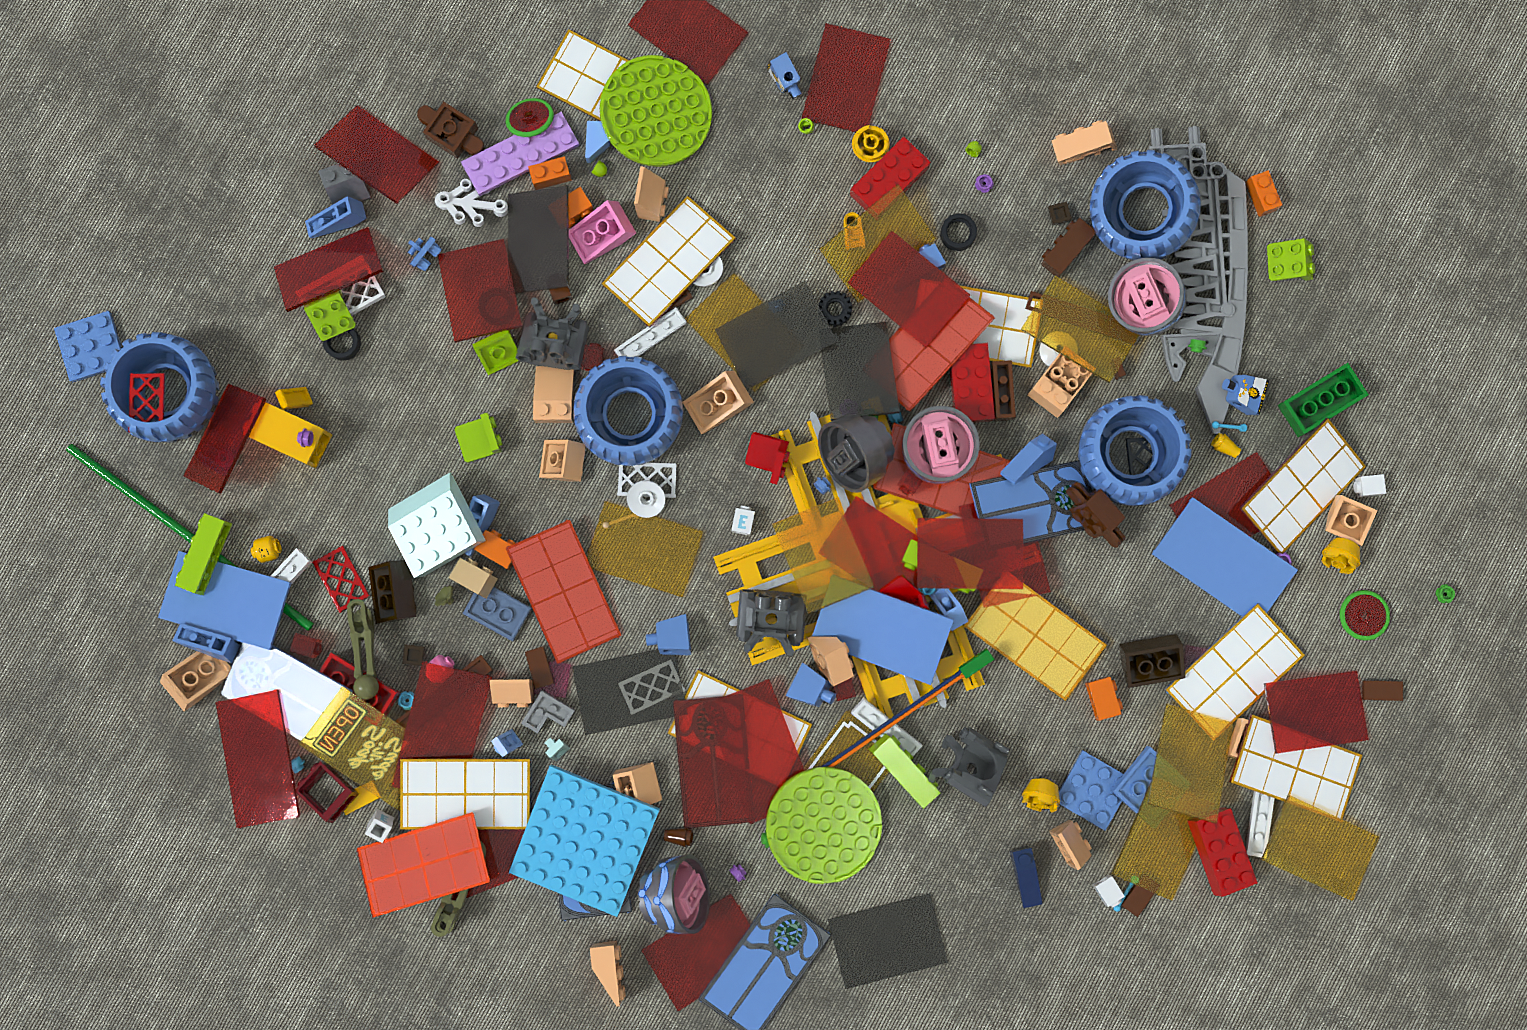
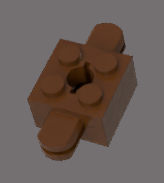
(450, 130)
(1096, 514)

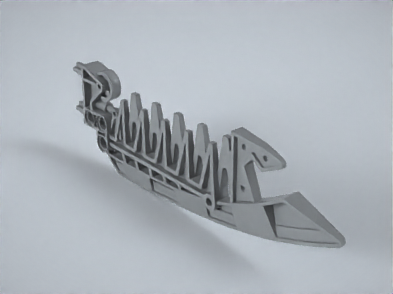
(1225, 341)

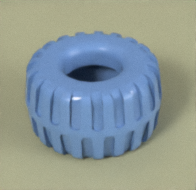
(1138, 172)
(150, 355)
(616, 378)
(1160, 429)

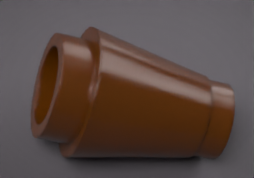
(679, 836)

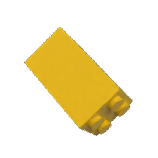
(280, 431)

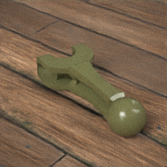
(361, 629)
(450, 910)

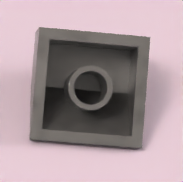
(342, 183)

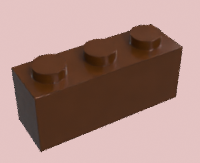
(1067, 247)
(1003, 390)

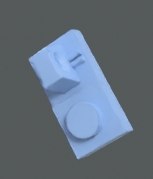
(506, 743)

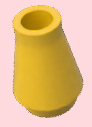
(1225, 445)

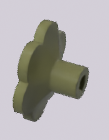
(444, 596)

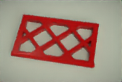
(160, 392)
(324, 577)

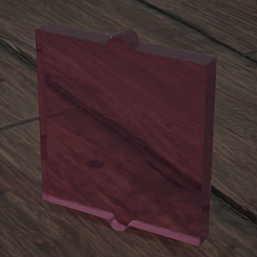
(561, 677)

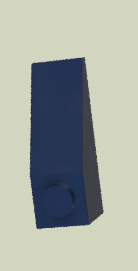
(1026, 876)

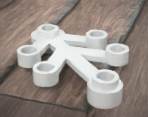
(468, 203)

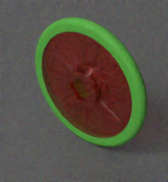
(529, 117)
(1377, 615)

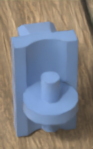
(419, 261)

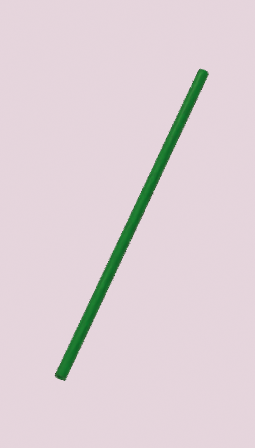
(164, 518)

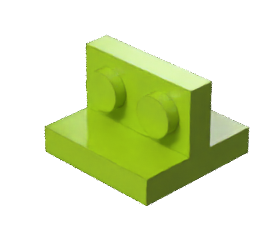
(496, 351)

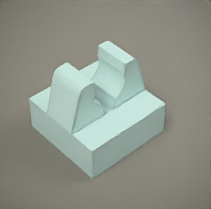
(556, 749)

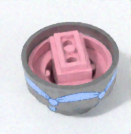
(1160, 285)
(923, 448)
(675, 895)

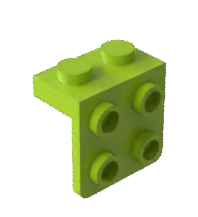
(1291, 260)
(329, 315)
(478, 438)

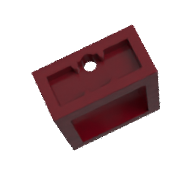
(341, 802)

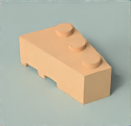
(1083, 142)

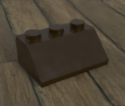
(392, 591)
(1152, 660)

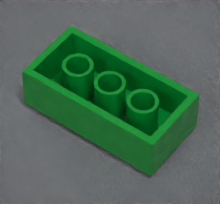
(1323, 400)

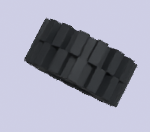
(843, 301)

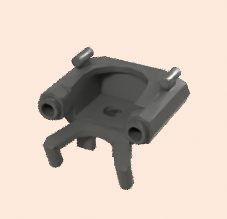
(559, 353)
(752, 612)
(981, 752)

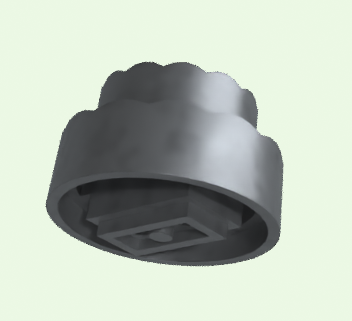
(855, 451)

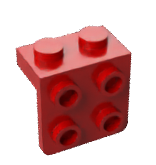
(768, 454)
(904, 590)

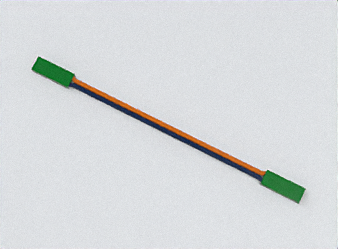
(967, 669)

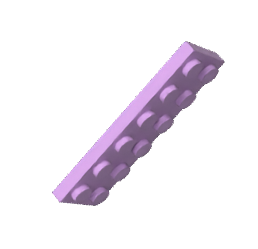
(514, 155)

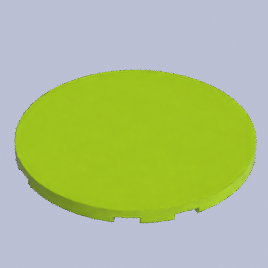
(655, 111)
(823, 825)

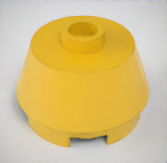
(870, 143)
(1342, 555)
(1041, 795)

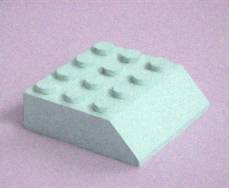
(434, 526)

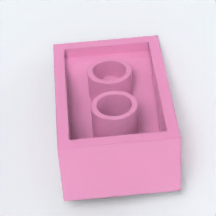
(601, 231)

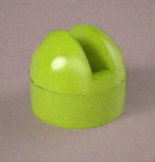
(806, 123)
(973, 149)
(600, 169)

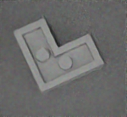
(547, 707)

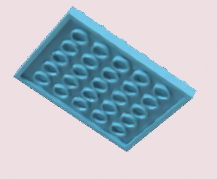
(584, 840)

